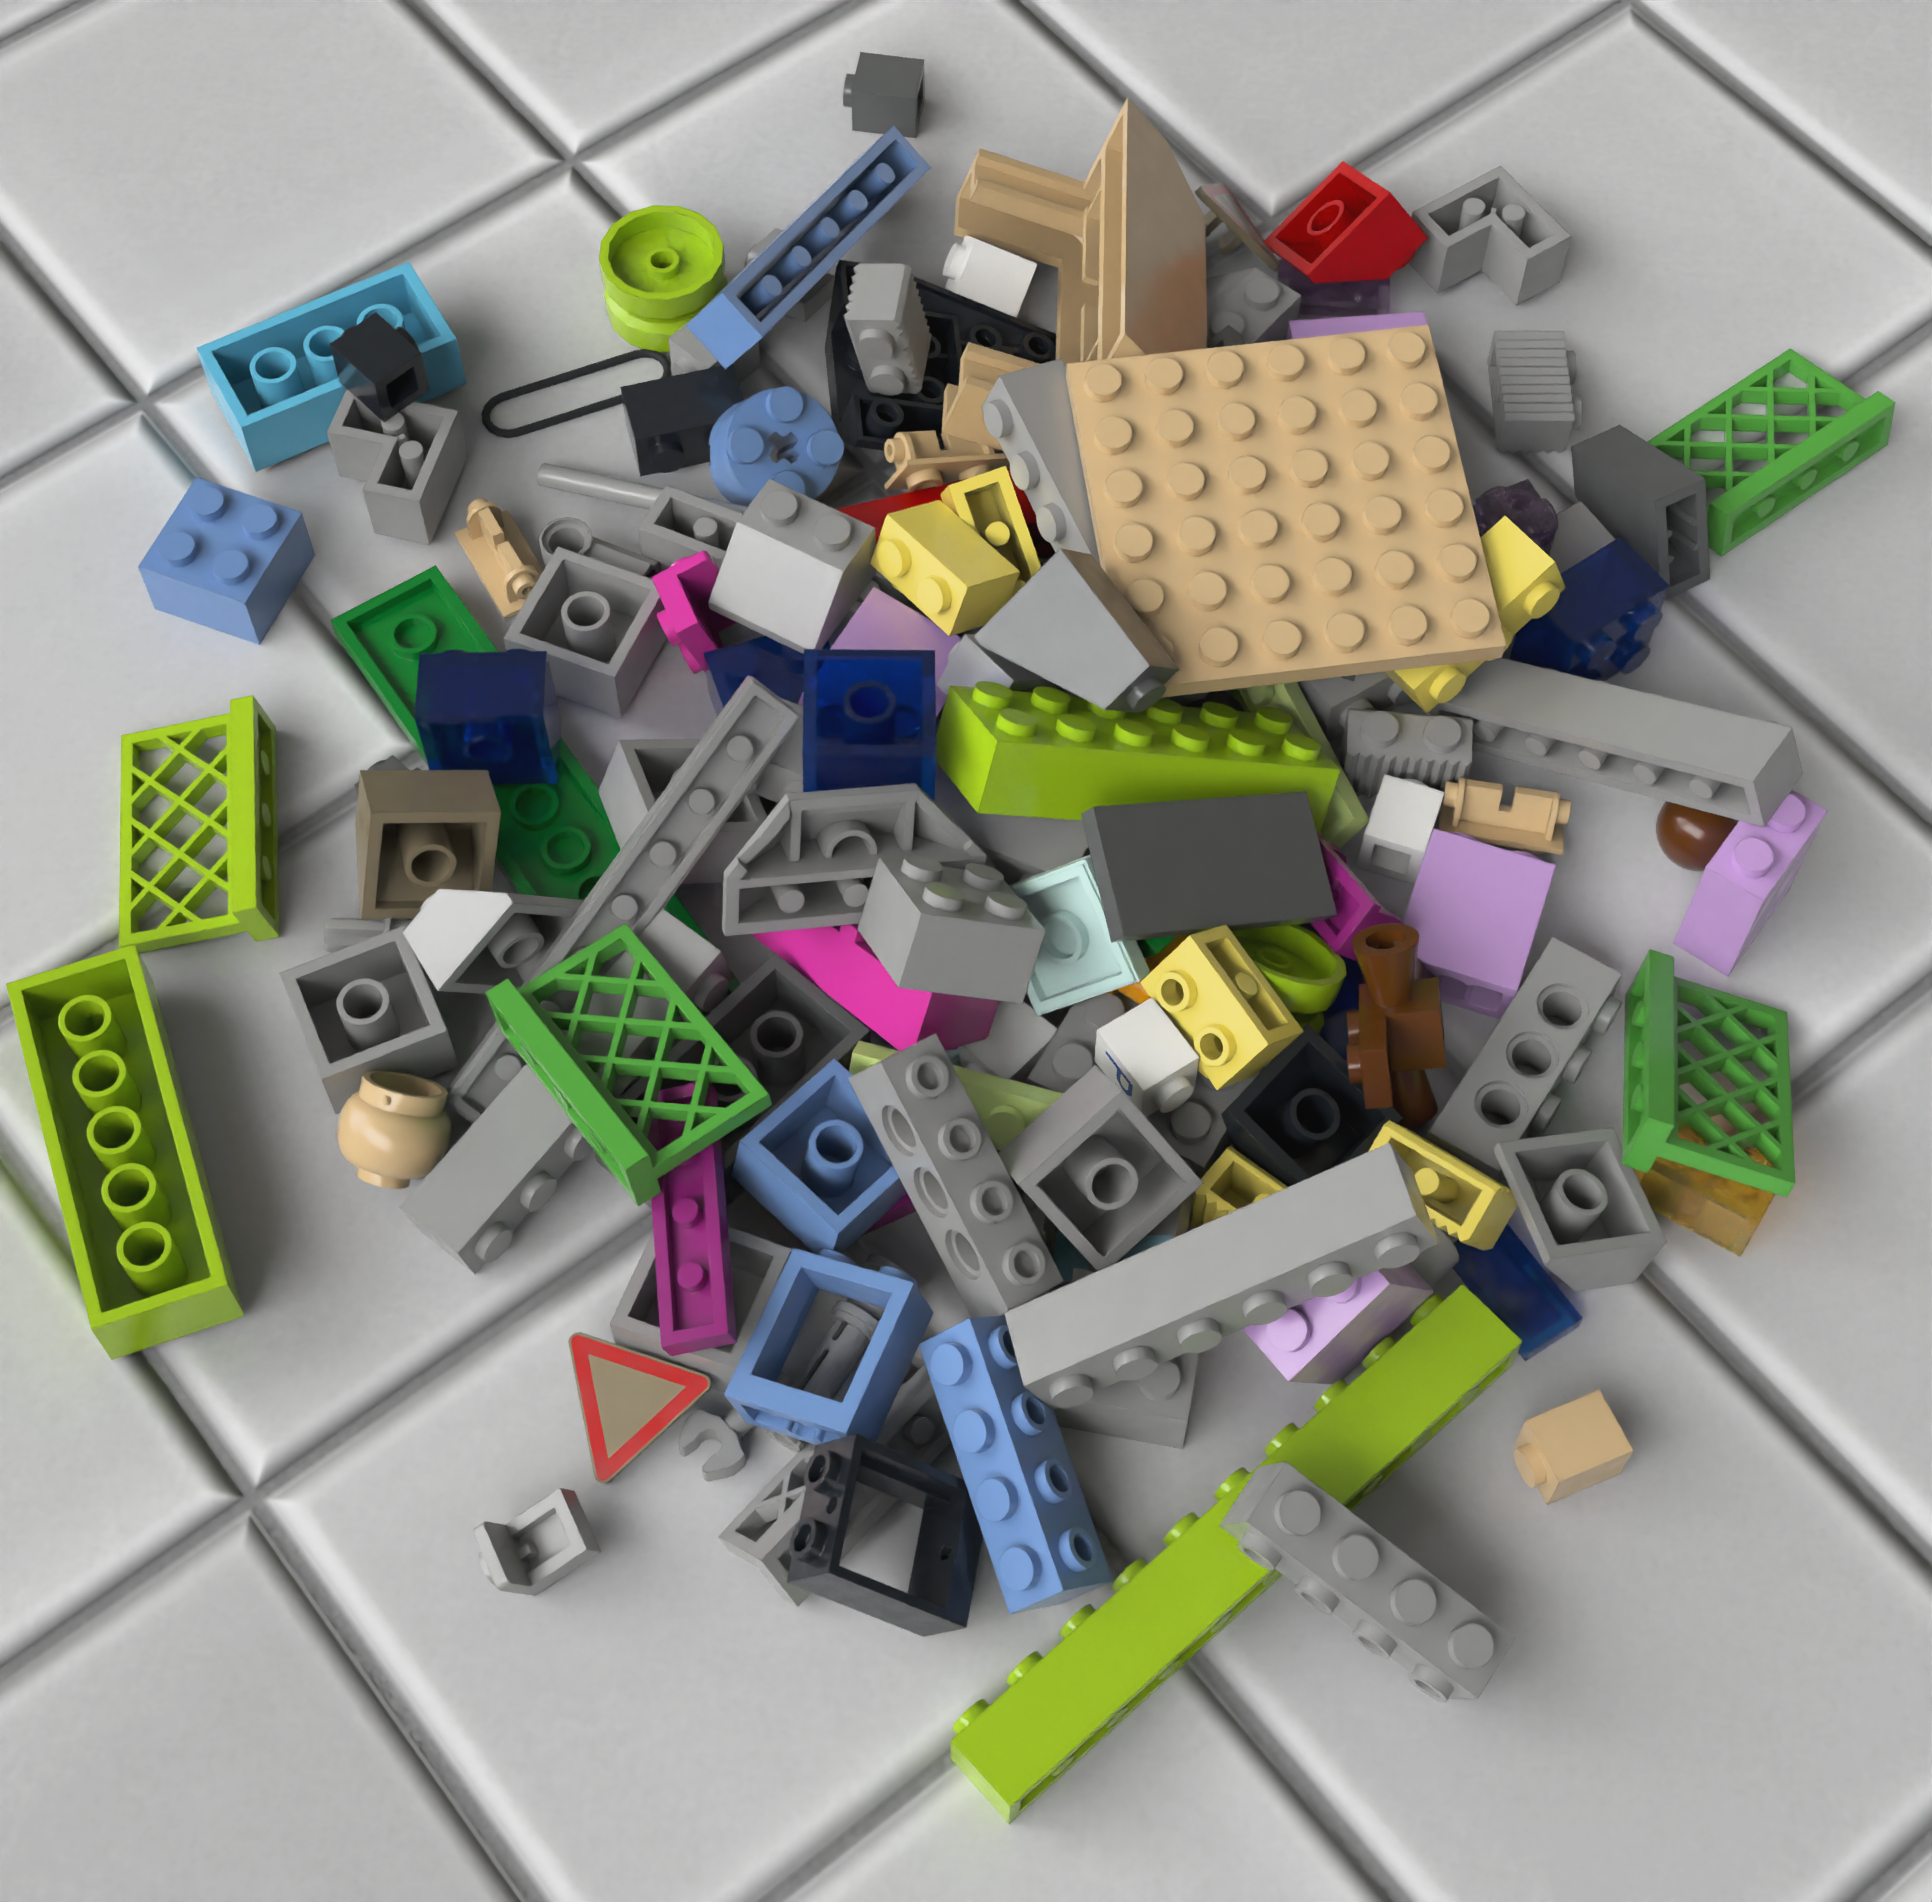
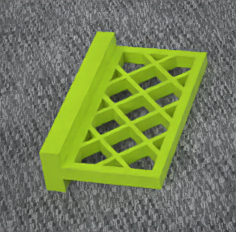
(250, 830)

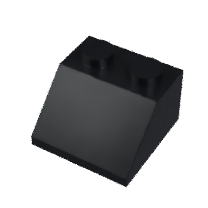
(1303, 1113)

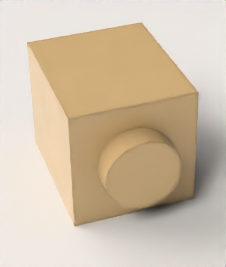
(1571, 1447)

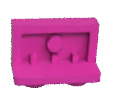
(687, 616)

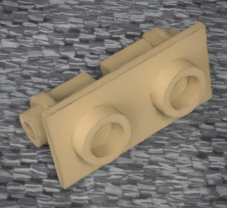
(924, 465)
(499, 555)
(1529, 825)

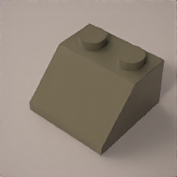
(423, 836)

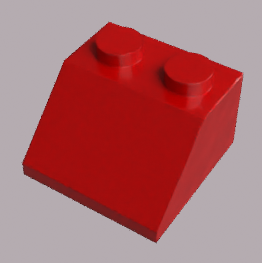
(1347, 231)

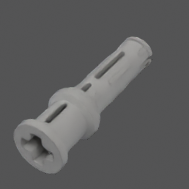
(840, 1350)

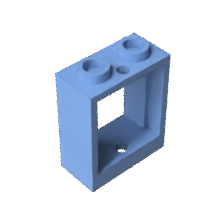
(881, 1370)

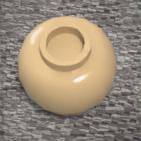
(394, 1128)

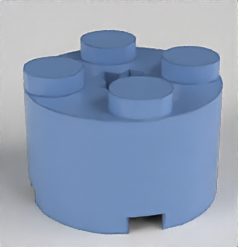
(797, 427)

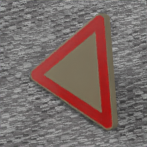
(1226, 209)
(628, 1399)

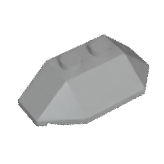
(821, 850)

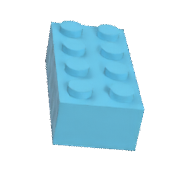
(280, 374)

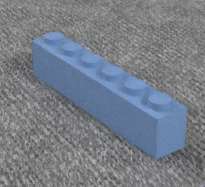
(808, 248)

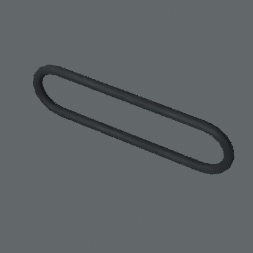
(516, 432)

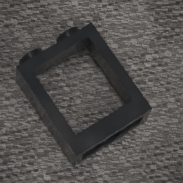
(939, 1582)

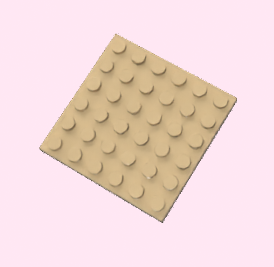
(1286, 508)

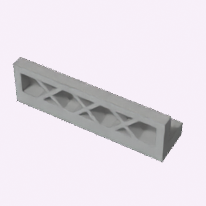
(911, 1427)

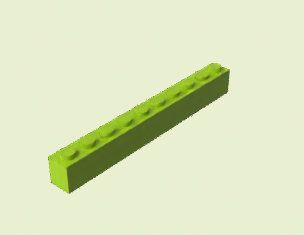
(1202, 1580)

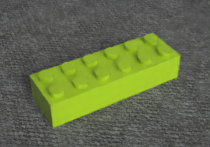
(1065, 755)
(123, 1153)

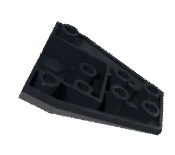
(872, 418)

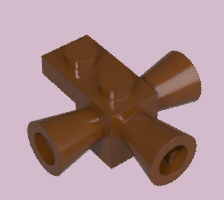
(1396, 1025)

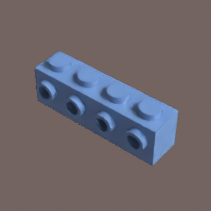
(1014, 1468)

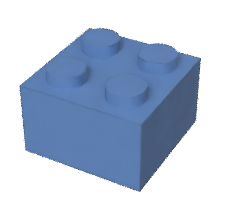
(227, 560)
(820, 1164)

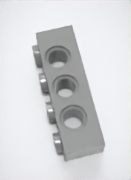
(1559, 985)
(955, 1179)

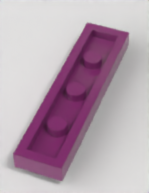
(692, 1241)

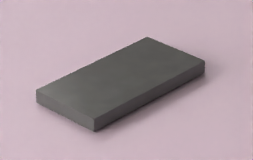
(1207, 865)

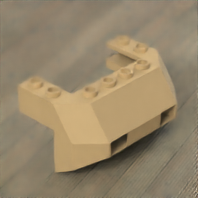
(1123, 252)

